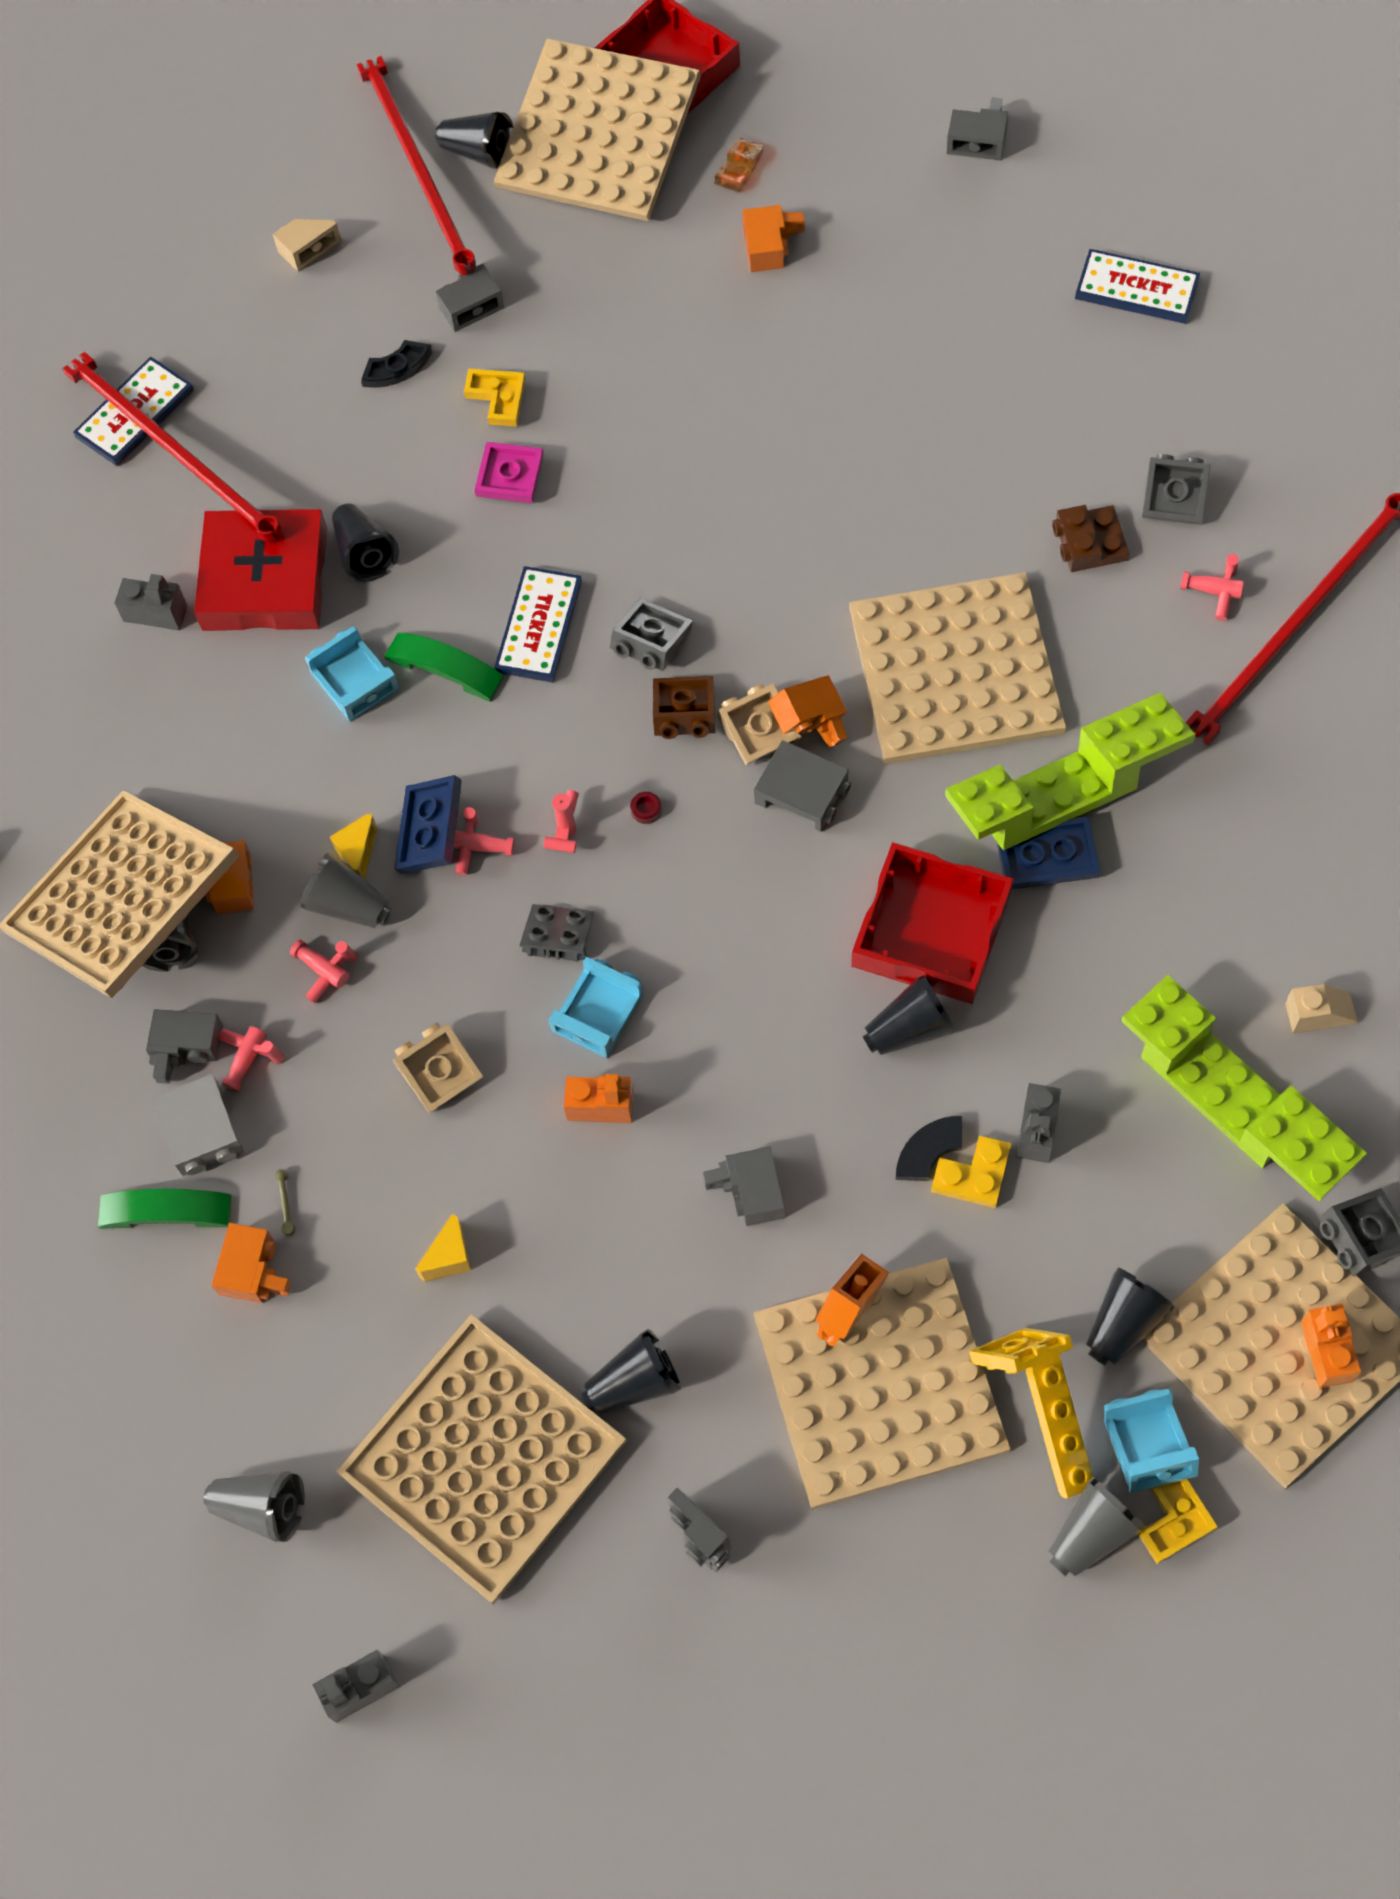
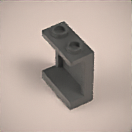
(803, 784)

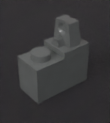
(978, 133)
(470, 298)
(151, 602)
(180, 1037)
(1038, 1122)
(755, 1181)
(355, 1686)

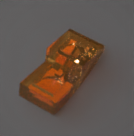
(740, 164)

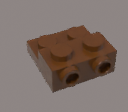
(1090, 537)
(683, 706)

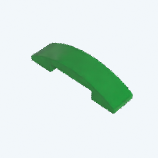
(445, 661)
(164, 1207)

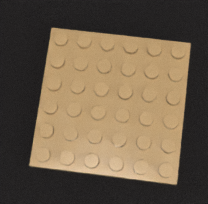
(597, 129)
(956, 668)
(118, 892)
(1246, 1355)
(889, 1396)
(482, 1458)

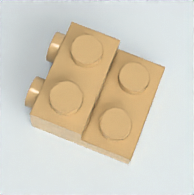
(753, 724)
(436, 1066)

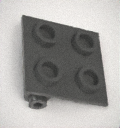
(556, 930)

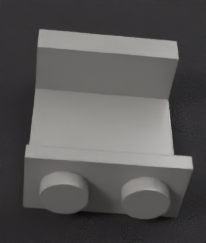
(197, 1125)

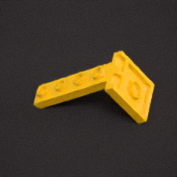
(1040, 1357)

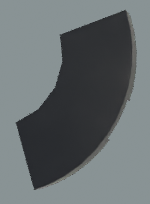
(396, 366)
(927, 1147)

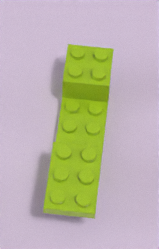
(1094, 775)
(1234, 1096)

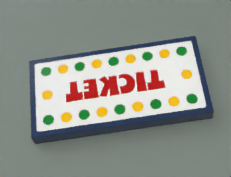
(1137, 286)
(150, 388)
(538, 624)

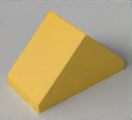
(356, 843)
(446, 1254)

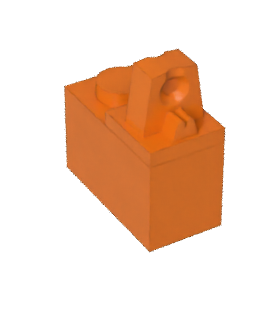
(766, 235)
(811, 708)
(235, 887)
(599, 1099)
(243, 1266)
(850, 1299)
(1330, 1345)

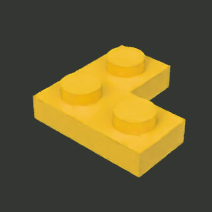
(503, 391)
(976, 1182)
(1184, 1521)

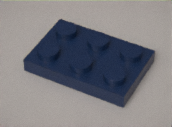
(428, 824)
(1053, 856)

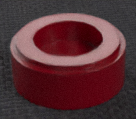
(645, 807)

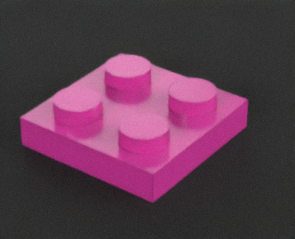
(509, 472)

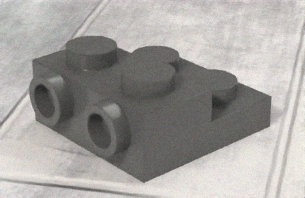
(1176, 489)
(650, 634)
(1363, 1231)
(703, 1538)

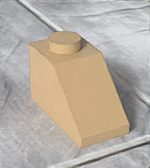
(306, 240)
(1319, 1008)

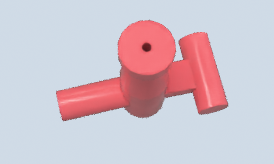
(1220, 586)
(564, 815)
(478, 842)
(329, 970)
(249, 1047)

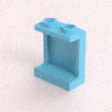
(351, 673)
(598, 1007)
(1149, 1440)

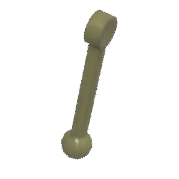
(287, 1227)

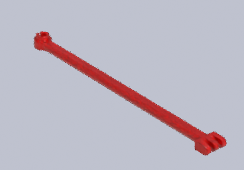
(461, 255)
(263, 524)
(1209, 720)

